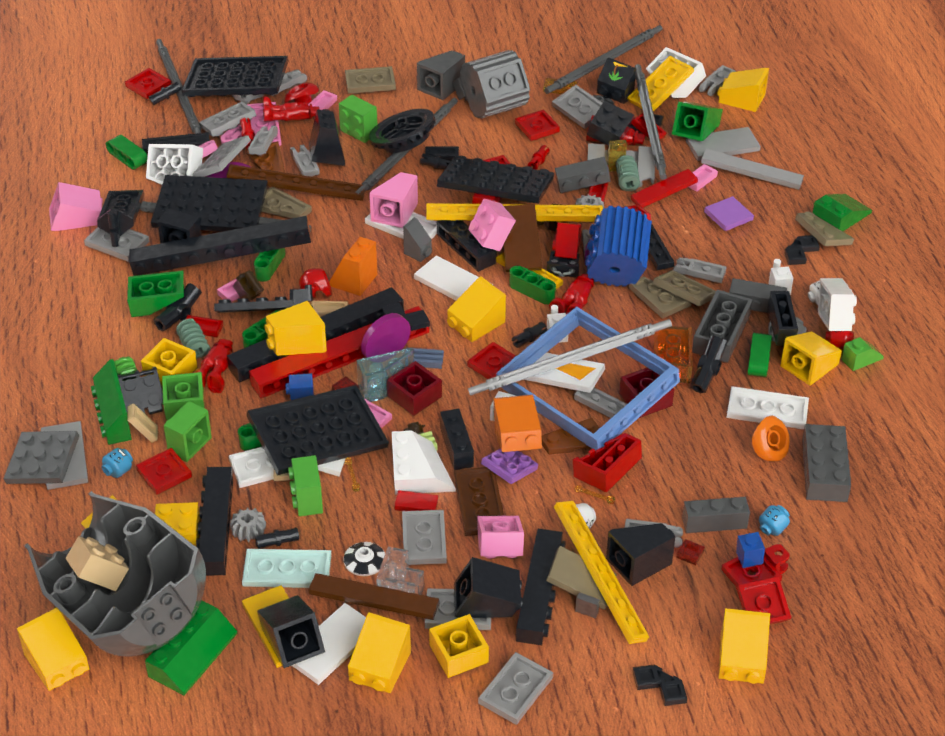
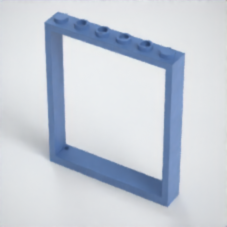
(626, 416)

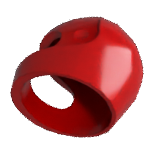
(318, 280)

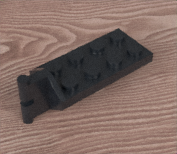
(119, 213)
(296, 297)

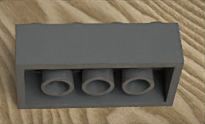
(725, 319)
(826, 463)

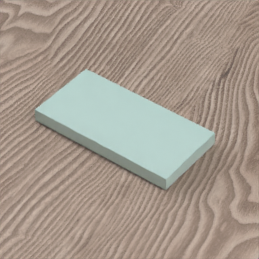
(284, 567)

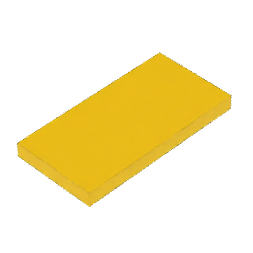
(663, 82)
(259, 602)

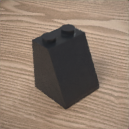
(325, 139)
(640, 550)
(487, 590)
(291, 631)

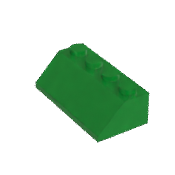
(111, 405)
(192, 651)

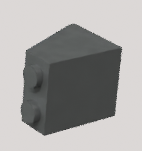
(438, 73)

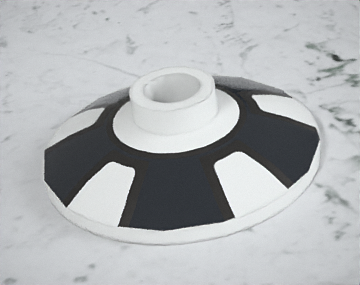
(364, 558)

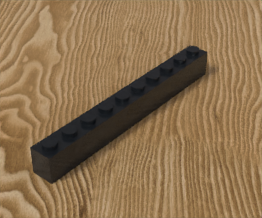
(219, 246)
(336, 324)

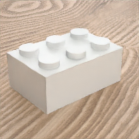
(836, 304)

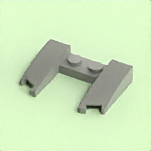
(643, 158)

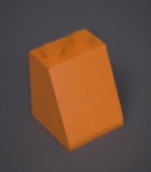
(356, 268)
(517, 423)

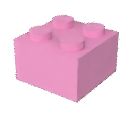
(491, 224)

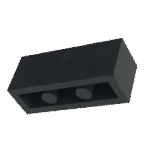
(782, 316)
(456, 439)

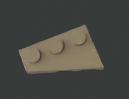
(284, 205)
(658, 299)

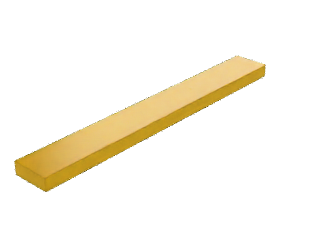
(601, 572)

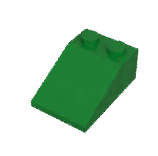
(840, 210)
(154, 292)

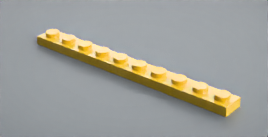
(556, 213)

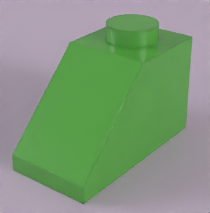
(859, 354)

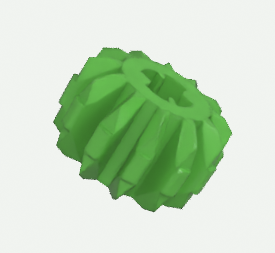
(125, 366)

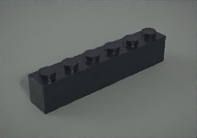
(215, 519)
(538, 592)

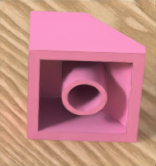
(500, 536)

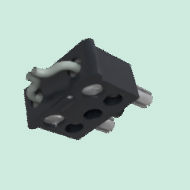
(563, 266)

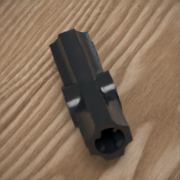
(178, 309)
(708, 364)

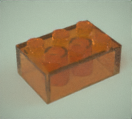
(675, 347)

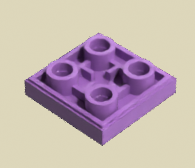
(729, 213)
(510, 465)

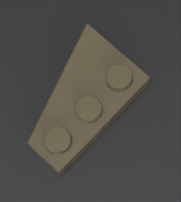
(823, 231)

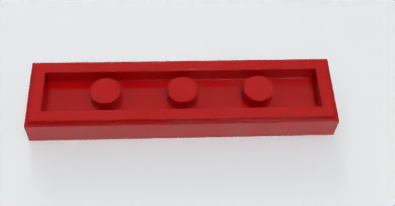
(664, 188)

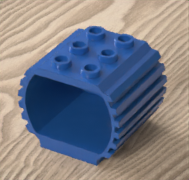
(618, 246)

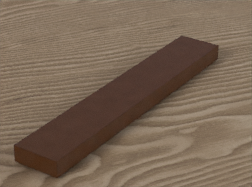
(374, 596)

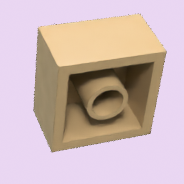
(97, 563)

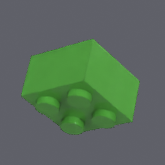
(357, 117)
(180, 389)
(188, 430)
(305, 486)

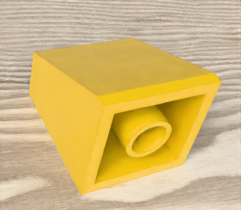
(744, 89)
(477, 310)
(296, 331)
(809, 356)
(744, 646)
(52, 649)
(380, 653)

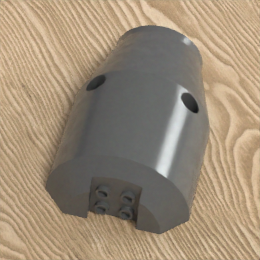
(154, 597)

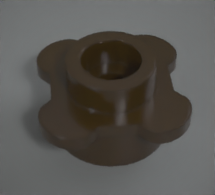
(415, 427)

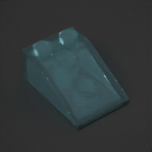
(377, 369)

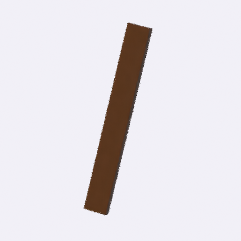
(298, 182)

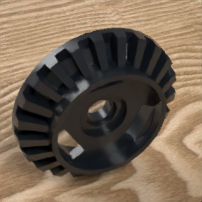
(403, 130)

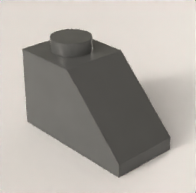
(416, 240)

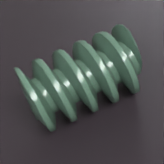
(627, 173)
(193, 337)

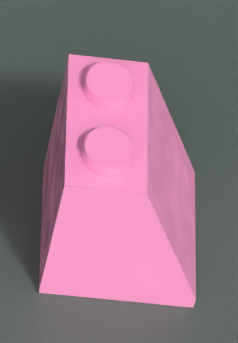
(394, 200)
(74, 207)

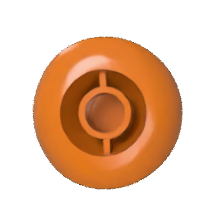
(771, 439)

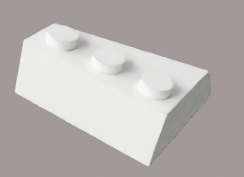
(691, 82)
(172, 160)
(418, 465)

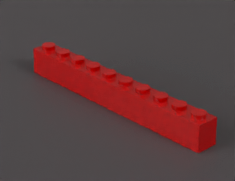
(340, 352)

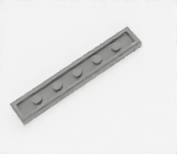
(752, 169)

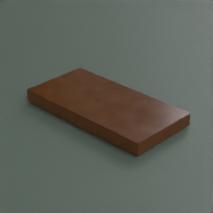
(522, 243)
(477, 496)

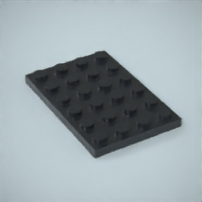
(235, 76)
(496, 179)
(218, 202)
(322, 425)

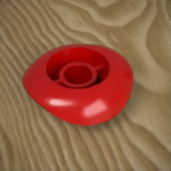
(301, 93)

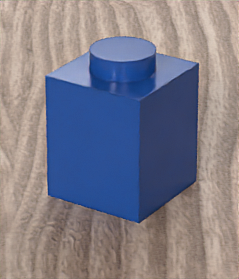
(300, 386)
(750, 549)

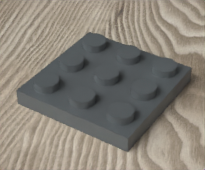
(41, 457)

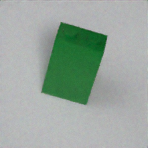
(696, 120)

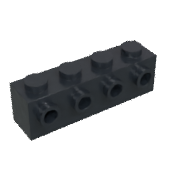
(465, 244)

